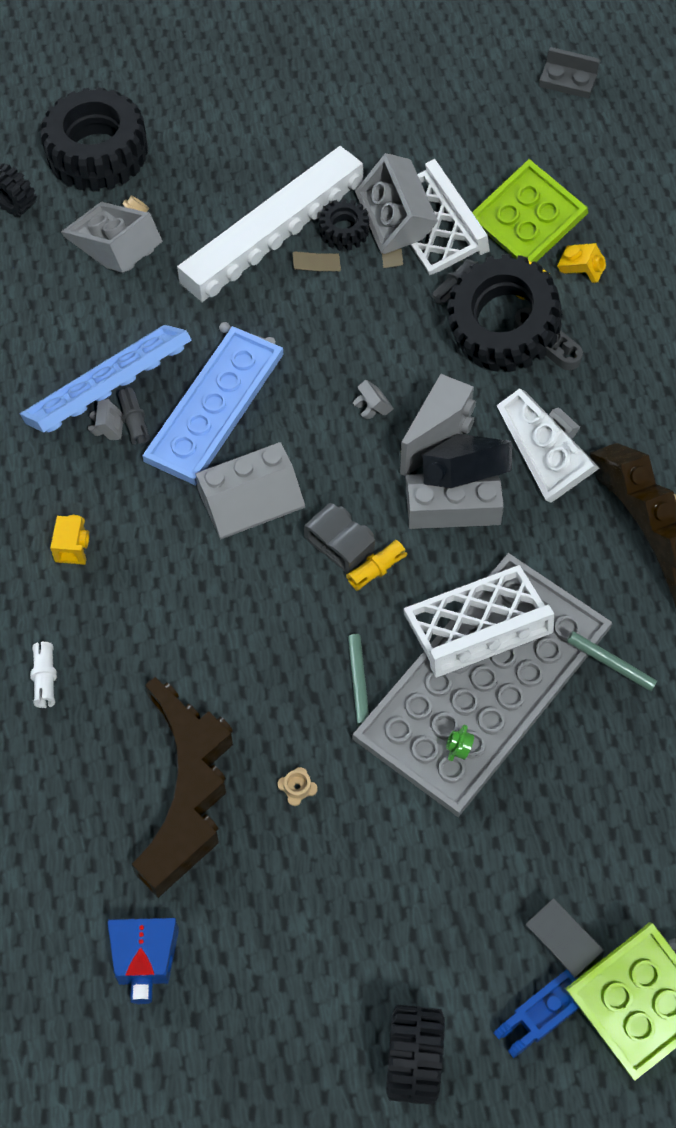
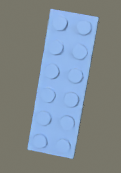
(99, 381)
(213, 405)

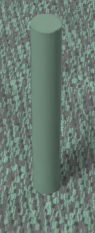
(611, 661)
(358, 678)

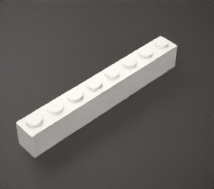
(270, 224)

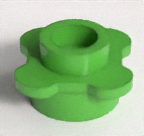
(459, 743)

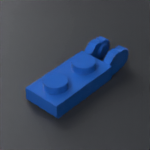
(540, 1013)

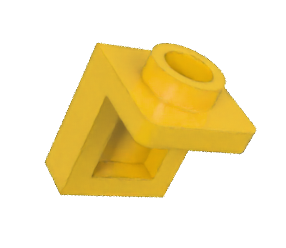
(583, 259)

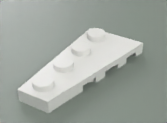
(548, 451)

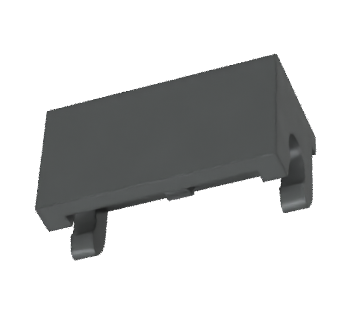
(565, 939)

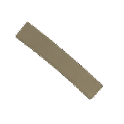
(331, 262)

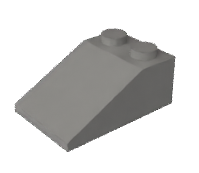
(114, 235)
(442, 416)

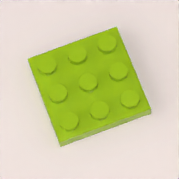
(529, 213)
(633, 1000)

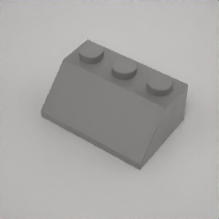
(396, 204)
(250, 490)
(461, 506)

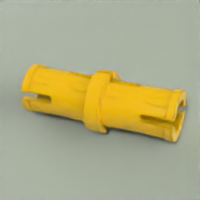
(376, 565)

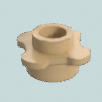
(300, 777)

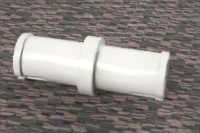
(43, 675)

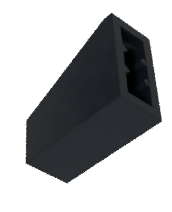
(466, 460)

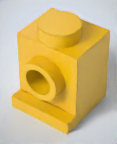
(69, 540)

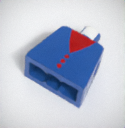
(143, 953)

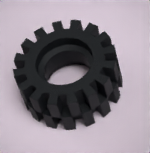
(15, 192)
(344, 212)

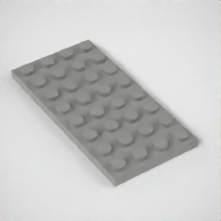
(492, 697)

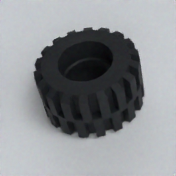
(415, 1054)

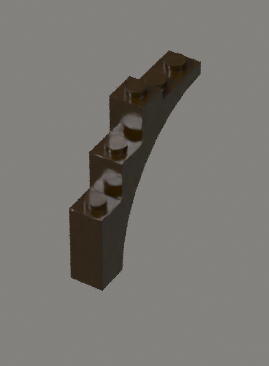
(632, 480)
(185, 834)

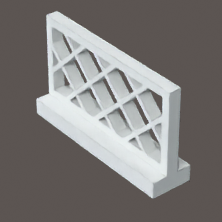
(456, 212)
(489, 637)

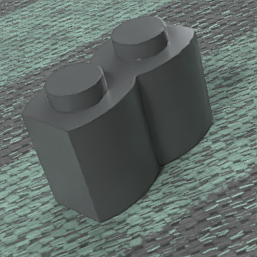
(339, 537)

